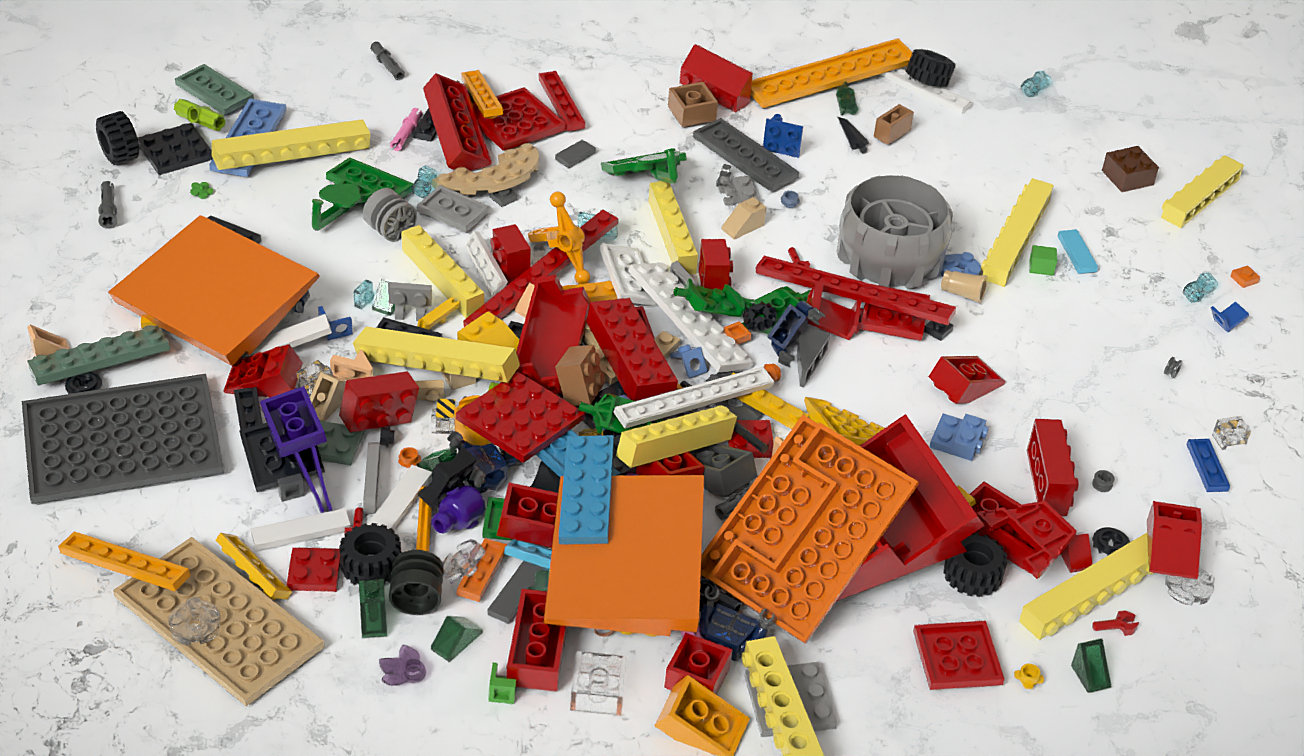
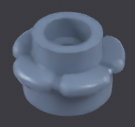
(790, 199)

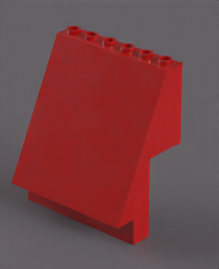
(930, 521)

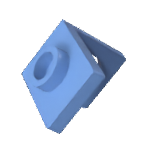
(687, 353)

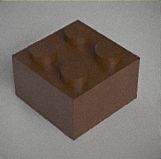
(1130, 168)

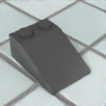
(725, 468)

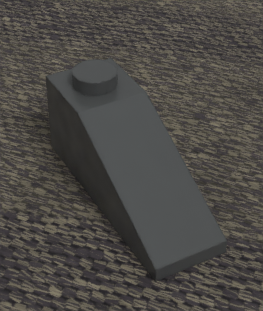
(810, 351)

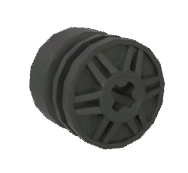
(416, 582)

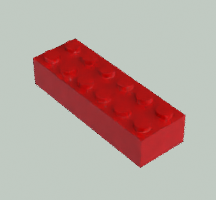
(630, 349)

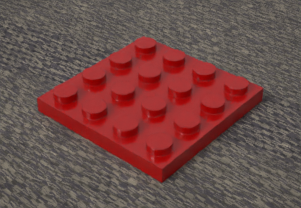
(522, 120)
(520, 416)

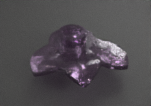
(400, 669)

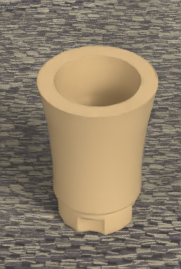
(965, 285)

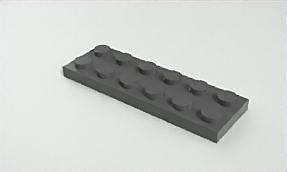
(746, 154)

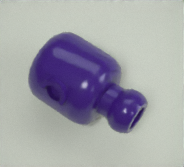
(459, 510)

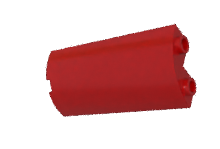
(550, 327)

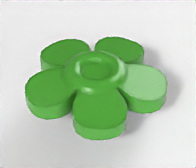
(201, 189)

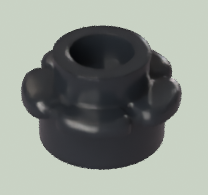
(386, 436)

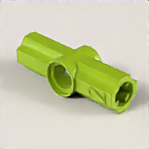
(199, 114)

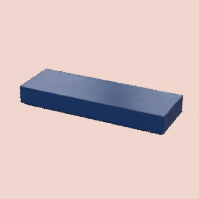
(1208, 465)

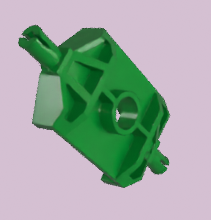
(713, 300)
(780, 301)
(604, 414)

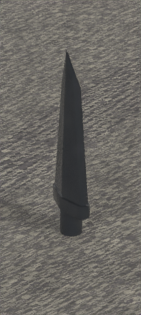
(854, 137)

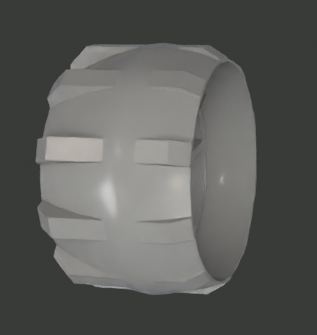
(894, 231)

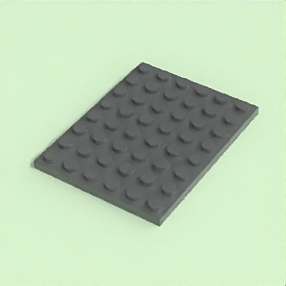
(120, 438)

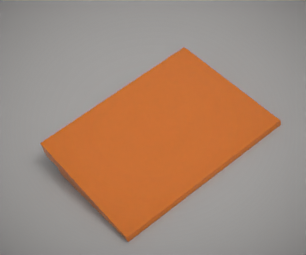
(215, 289)
(805, 527)
(647, 570)

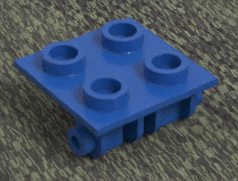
(782, 136)

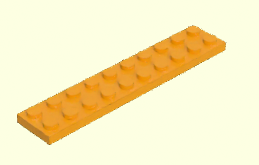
(830, 72)

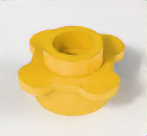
(1029, 675)

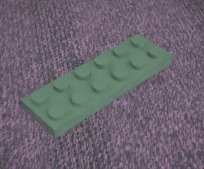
(97, 355)

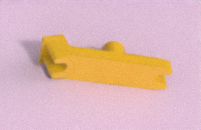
(438, 314)

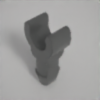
(724, 172)

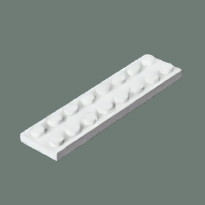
(697, 326)

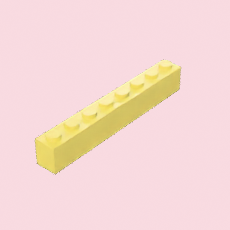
(290, 144)
(1017, 232)
(437, 354)
(1087, 589)

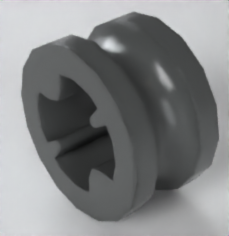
(1173, 367)
(1102, 486)

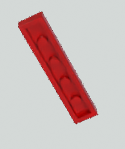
(561, 100)

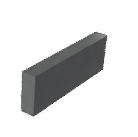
(506, 603)

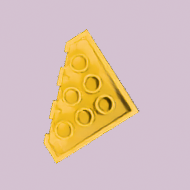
(842, 422)

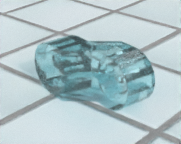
(1039, 81)
(422, 185)
(1203, 285)

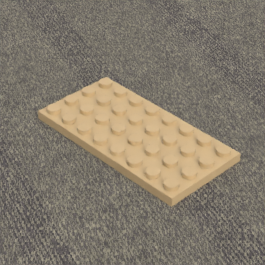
(256, 636)

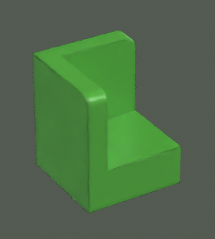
(1043, 260)
(500, 688)

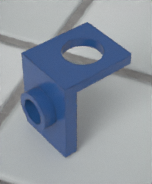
(1230, 316)
(333, 325)

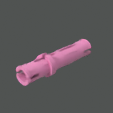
(408, 126)

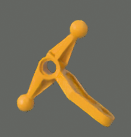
(565, 236)

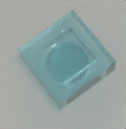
(363, 294)

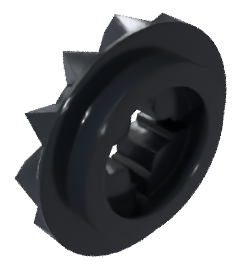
(759, 323)
(88, 379)
(1103, 535)

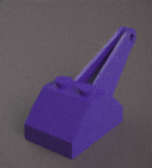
(294, 429)

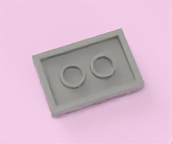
(452, 208)

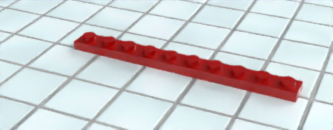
(548, 265)
(855, 289)

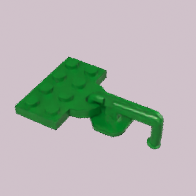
(655, 162)
(352, 185)

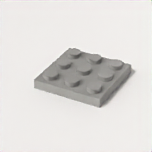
(813, 693)

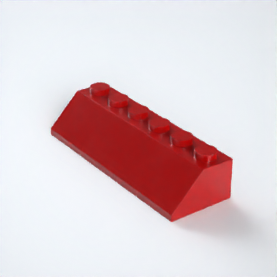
(456, 124)

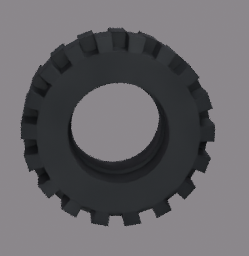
(930, 68)
(117, 137)
(364, 541)
(978, 569)

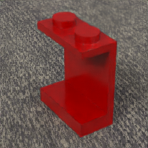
(837, 319)

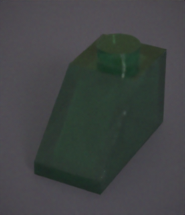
(372, 608)

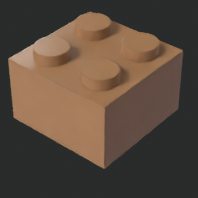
(692, 104)
(580, 374)

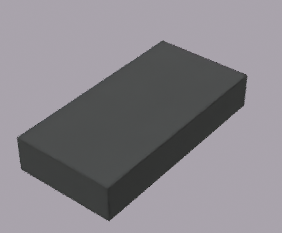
(575, 153)

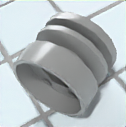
(389, 214)

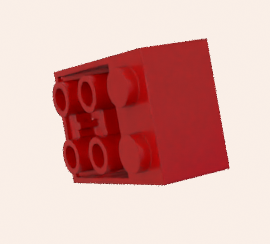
(269, 371)
(1174, 539)

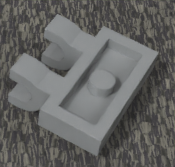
(738, 189)
(409, 294)

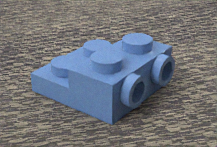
(959, 435)

